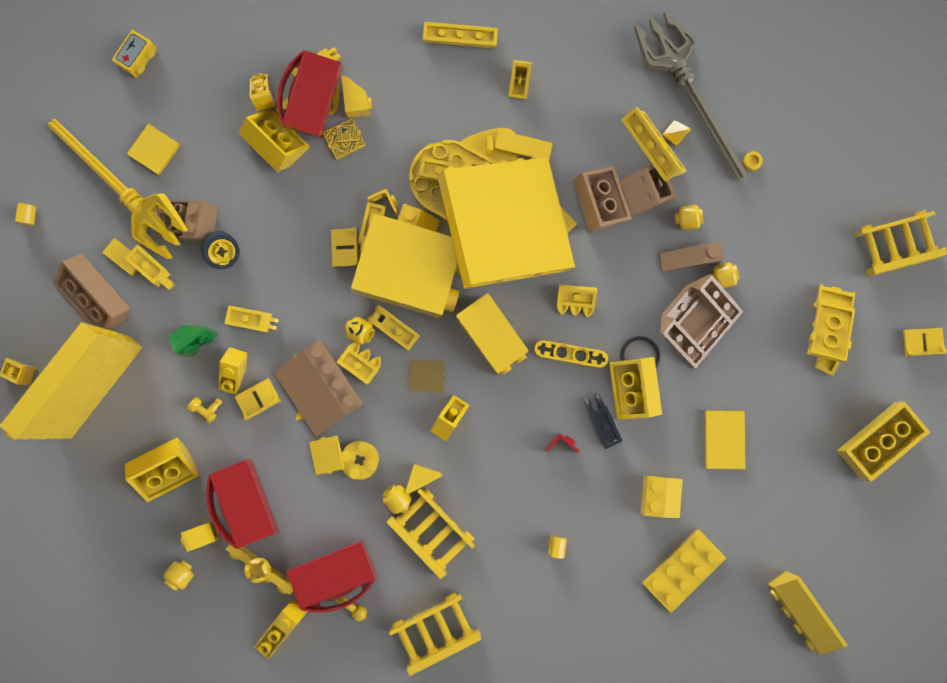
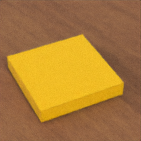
(153, 149)

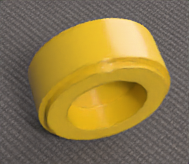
(752, 161)

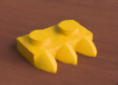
(576, 298)
(359, 364)

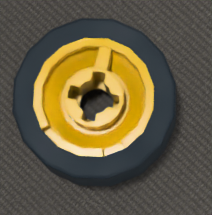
(210, 247)

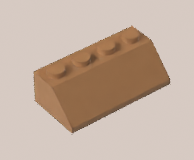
(90, 293)

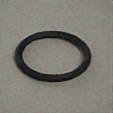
(645, 339)

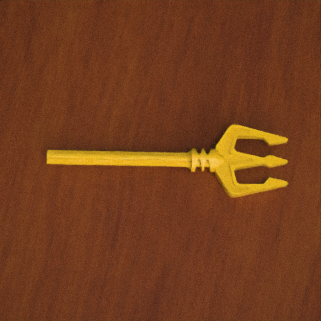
(142, 209)

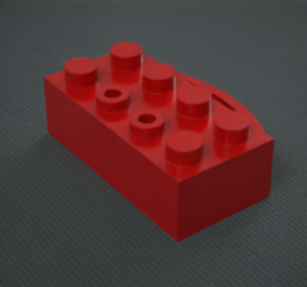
(309, 93)
(241, 504)
(332, 577)

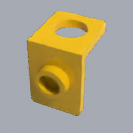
(382, 194)

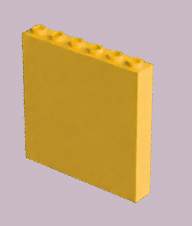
(505, 221)
(71, 384)

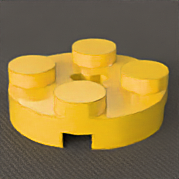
(369, 465)

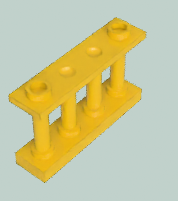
(896, 261)
(412, 537)
(434, 653)

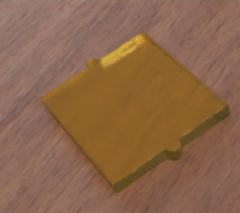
(427, 376)

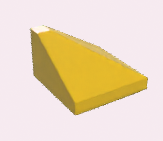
(676, 132)

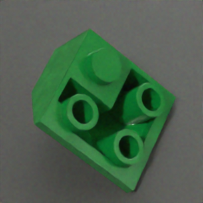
(190, 338)

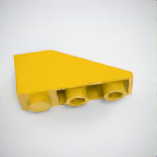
(280, 629)

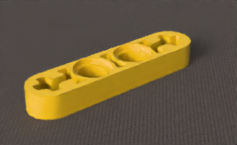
(571, 351)

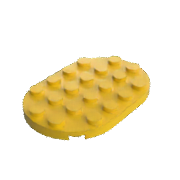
(428, 191)

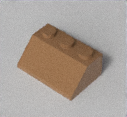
(601, 199)

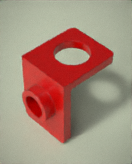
(569, 441)

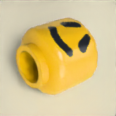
(359, 330)

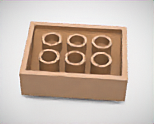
(318, 387)

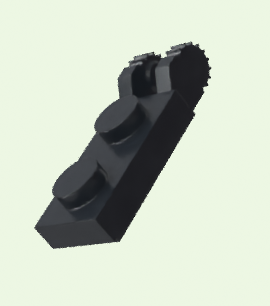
(603, 423)

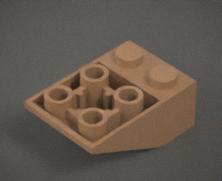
(646, 191)
(196, 215)

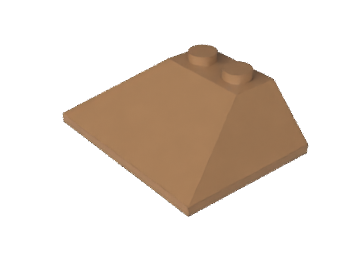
(699, 319)

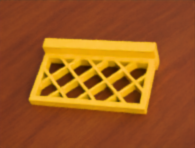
(653, 144)

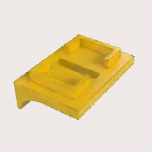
(341, 238)
(933, 342)
(249, 404)

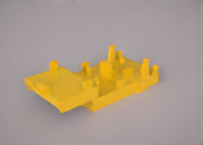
(832, 324)

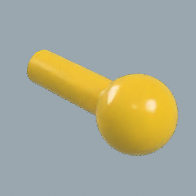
(358, 612)

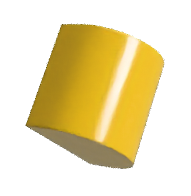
(25, 214)
(557, 546)

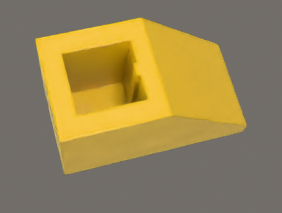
(232, 370)
(199, 536)

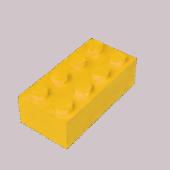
(883, 441)

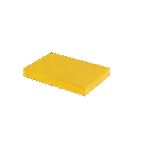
(724, 439)

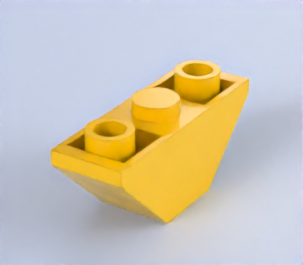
(261, 92)

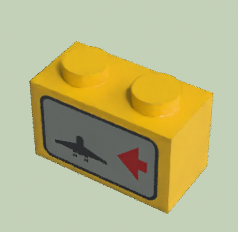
(134, 54)

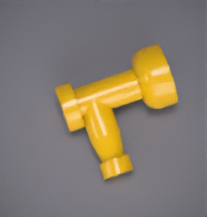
(195, 405)

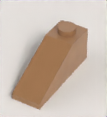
(691, 257)

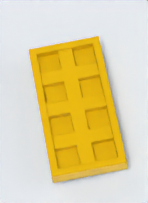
(684, 570)

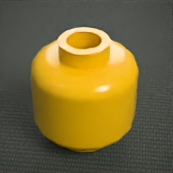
(689, 217)
(726, 274)
(396, 499)
(178, 575)

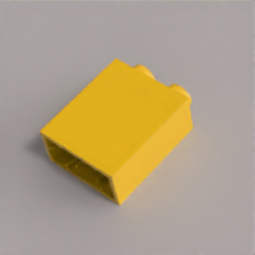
(407, 267)

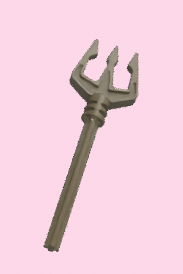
(674, 60)

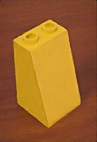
(492, 334)

